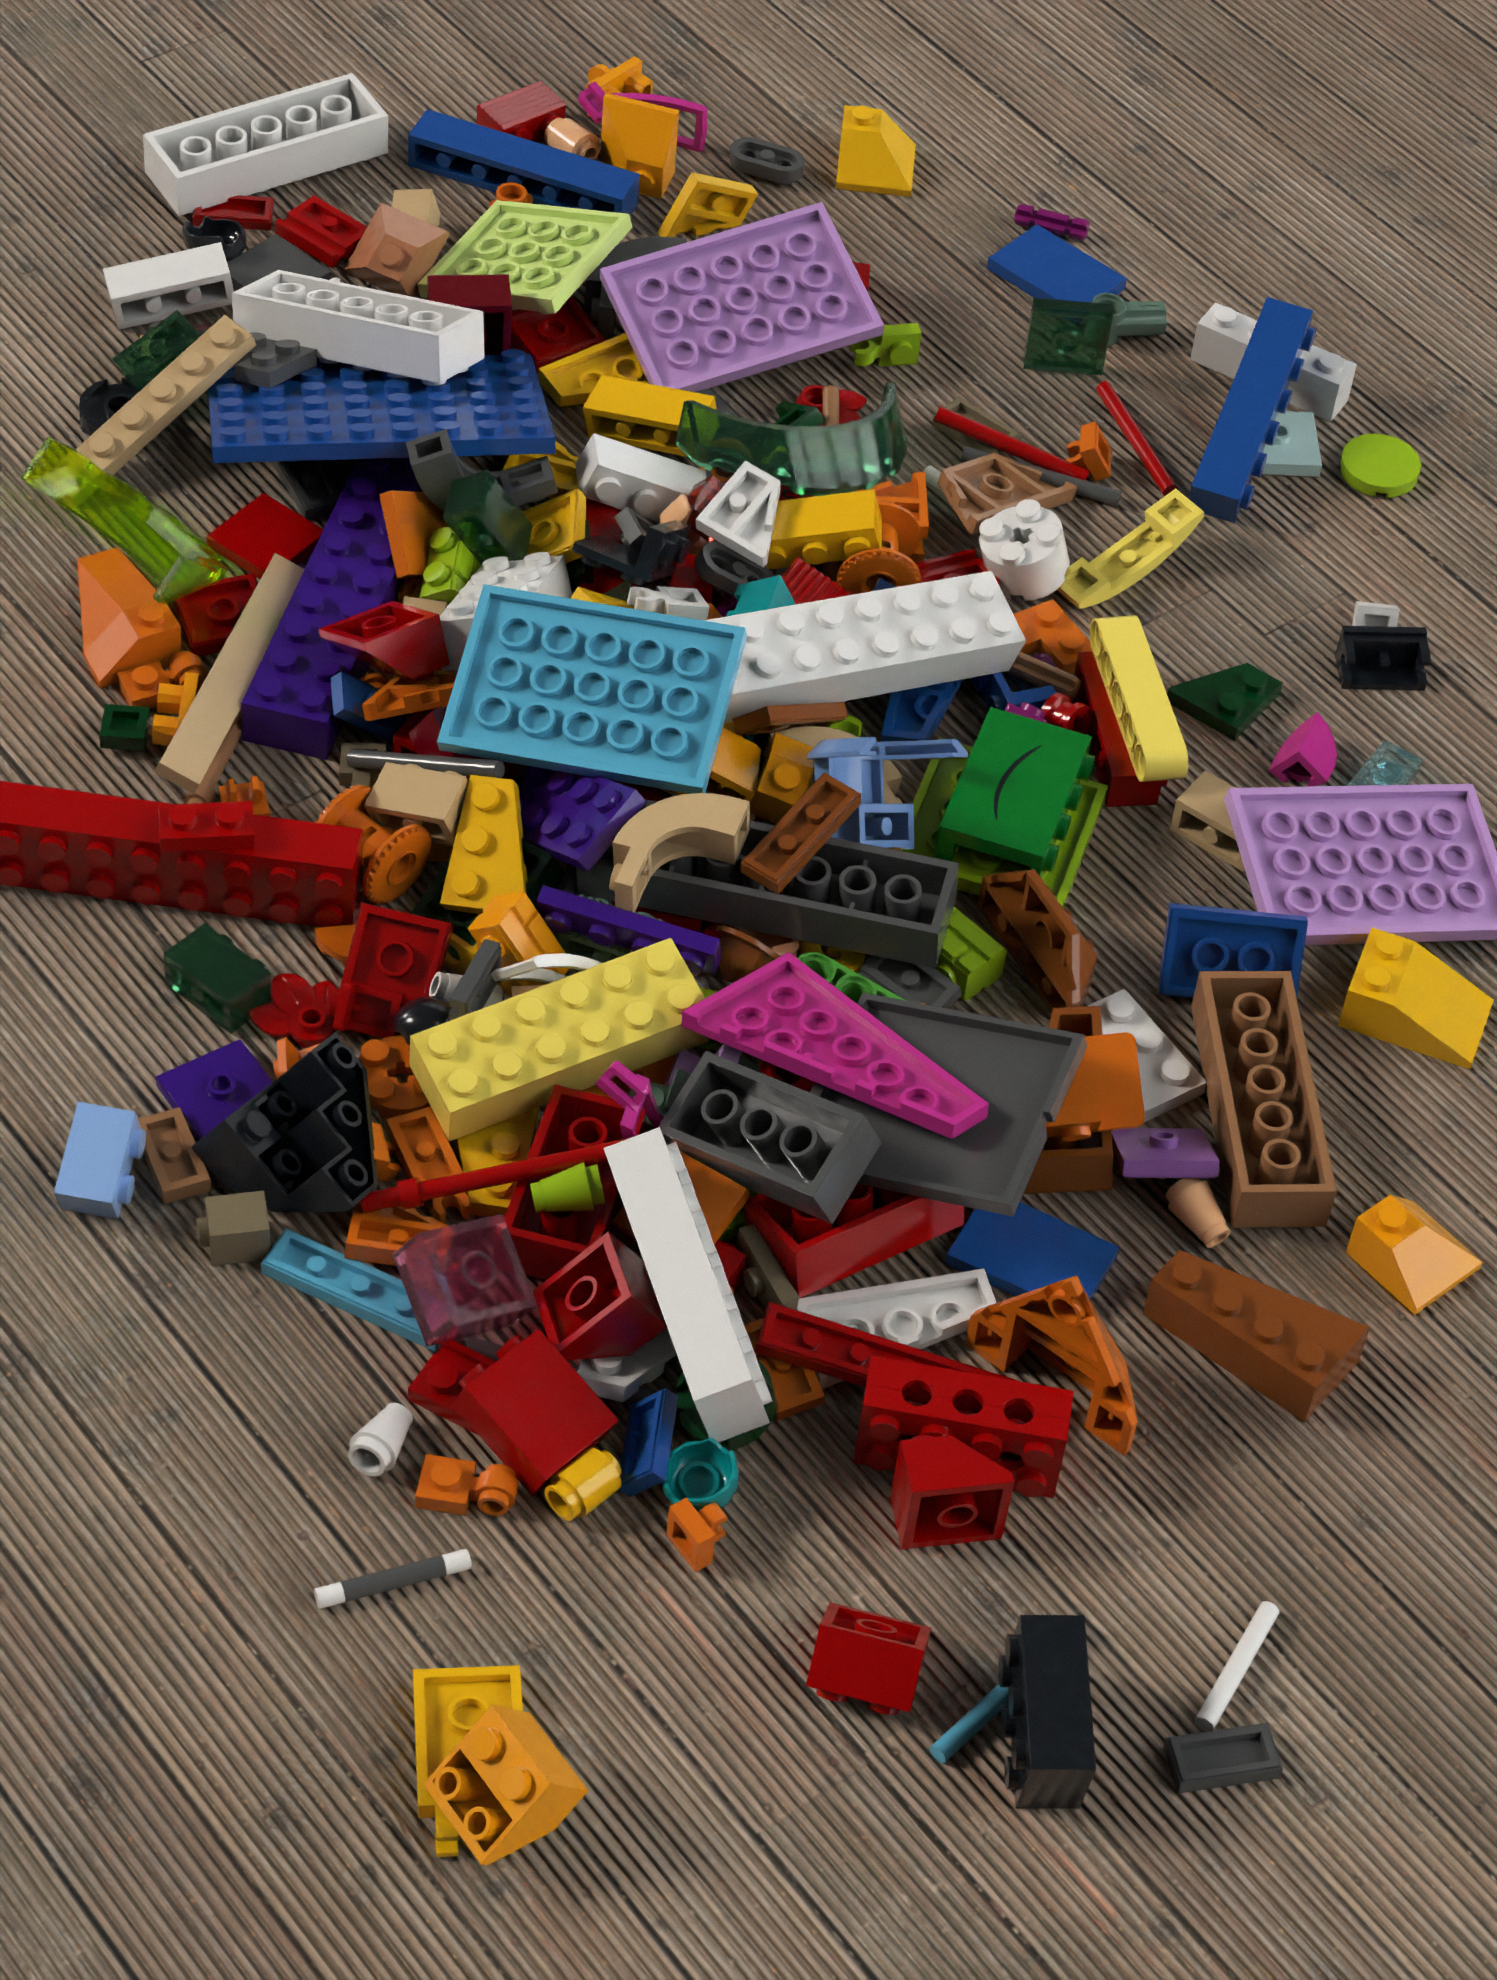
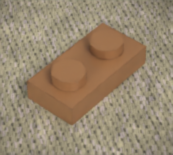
(171, 1159)

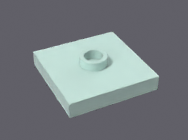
(1295, 446)

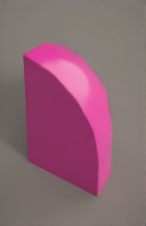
(1307, 754)

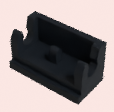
(1382, 658)

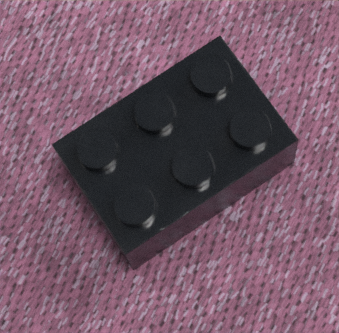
(1048, 1712)

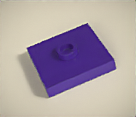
(213, 1086)

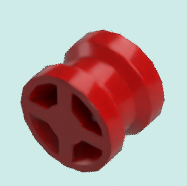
(1065, 714)

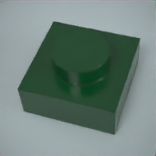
(124, 727)

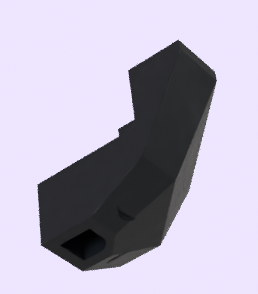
(301, 1136)

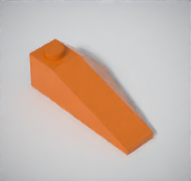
(121, 618)

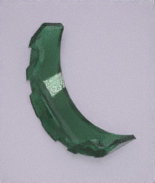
(802, 458)

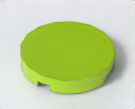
(1380, 465)

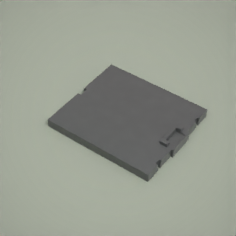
(1008, 1064)

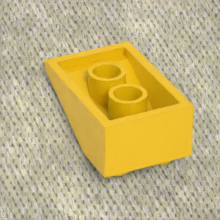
(1414, 1001)

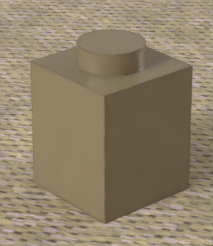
(235, 1228)

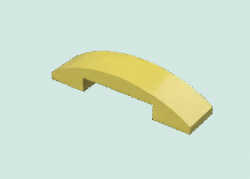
(1135, 555)

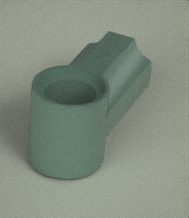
(1134, 318)

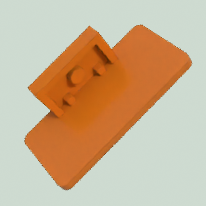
(1103, 1091)

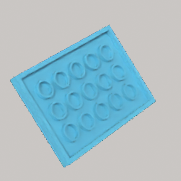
(593, 689)

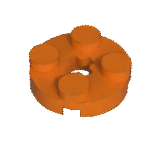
(382, 1060)

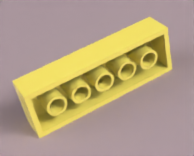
(556, 1034)

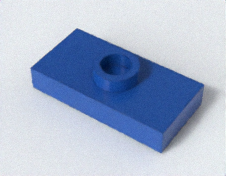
(347, 702)
(648, 1442)

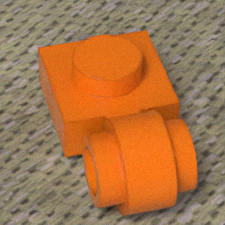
(142, 683)
(452, 1483)

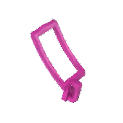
(594, 109)
(632, 1106)

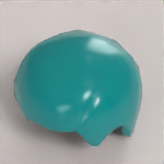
(702, 1473)

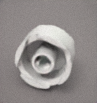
(1025, 550)

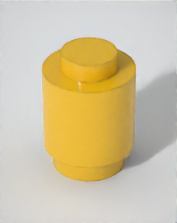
(583, 1484)

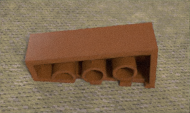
(1078, 1163)
(1256, 1331)

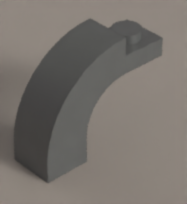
(596, 297)
(438, 465)

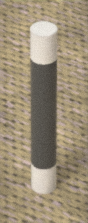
(392, 1578)

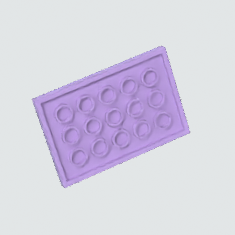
(741, 301)
(1370, 858)

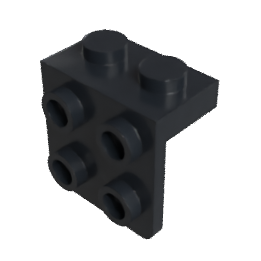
(660, 553)

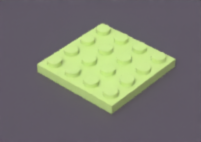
(540, 248)

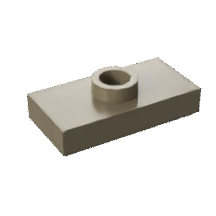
(762, 1272)

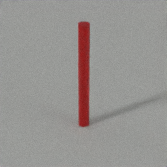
(1136, 438)
(1008, 444)

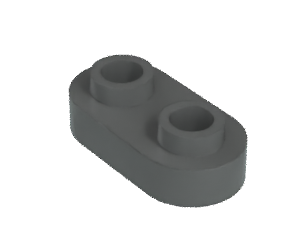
(766, 160)
(727, 568)

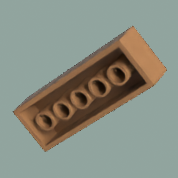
(1262, 1100)

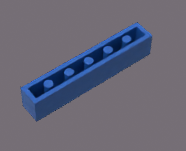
(492, 157)
(1251, 410)

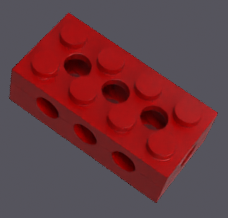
(988, 1425)

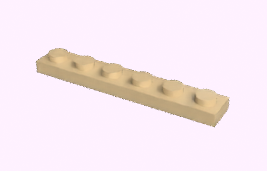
(167, 395)

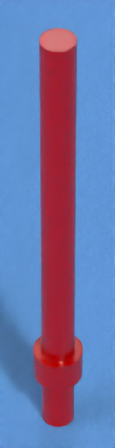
(413, 1192)

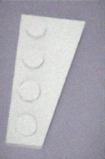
(906, 1311)

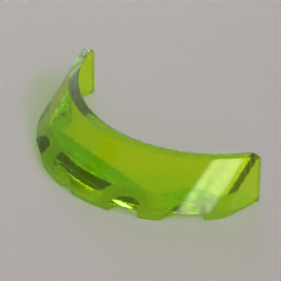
(122, 514)

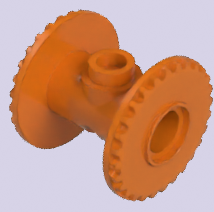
(892, 561)
(390, 857)

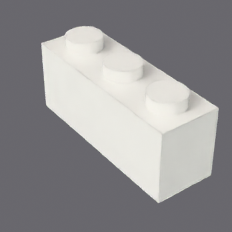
(170, 282)
(632, 477)

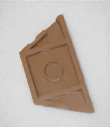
(996, 483)

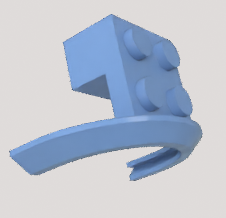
(860, 766)

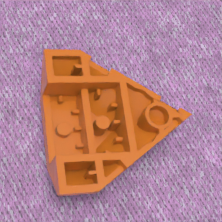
(1069, 1335)

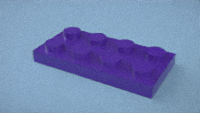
(574, 813)

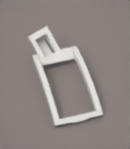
(535, 970)

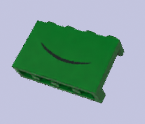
(1017, 791)

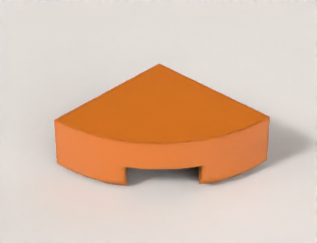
(335, 941)

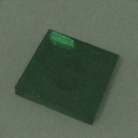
(1067, 336)

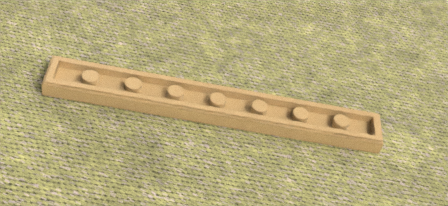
(229, 678)

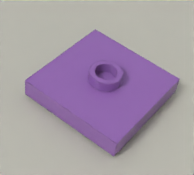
(1164, 1153)

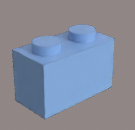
(99, 1160)

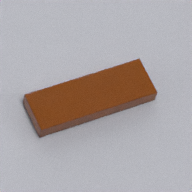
(782, 717)
(800, 833)

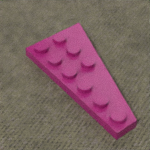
(818, 1032)

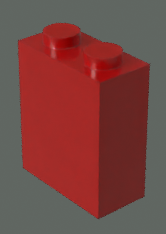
(533, 1409)

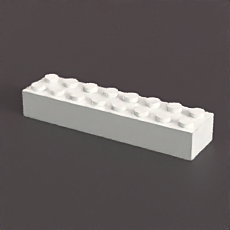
(874, 643)

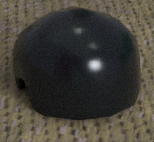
(211, 231)
(421, 1015)

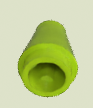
(569, 1190)

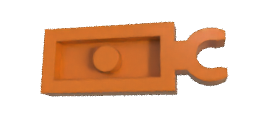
(427, 1155)

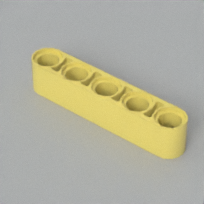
(1138, 698)

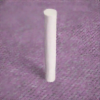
(1236, 1666)

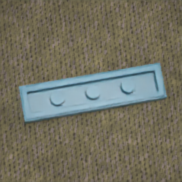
(343, 1284)

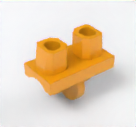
(622, 79)
(172, 700)

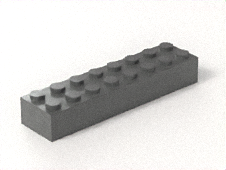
(842, 898)

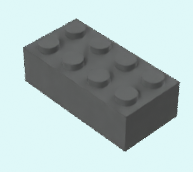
(771, 1136)

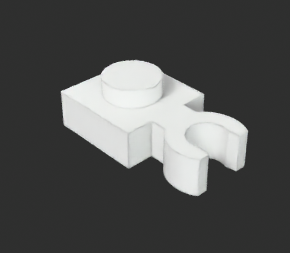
(670, 601)

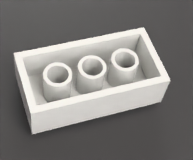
(534, 574)

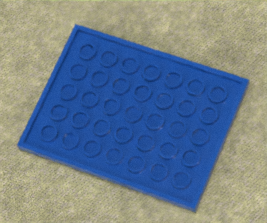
(368, 415)

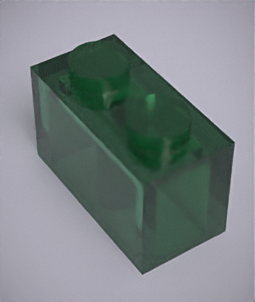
(487, 518)
(217, 977)

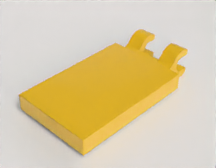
(444, 1711)

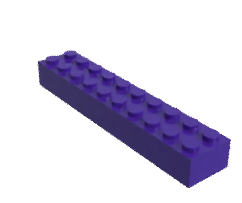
(346, 575)

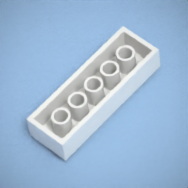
(265, 143)
(363, 326)
(690, 1285)

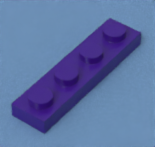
(616, 926)

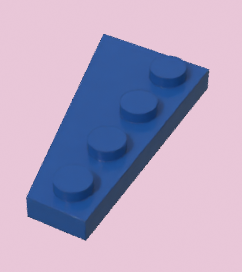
(917, 711)

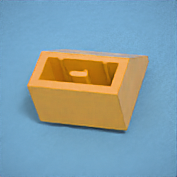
(504, 1784)

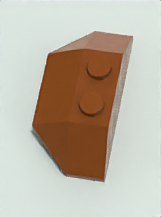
(1039, 936)

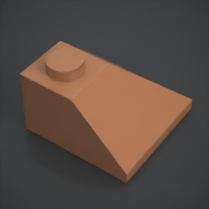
(396, 251)

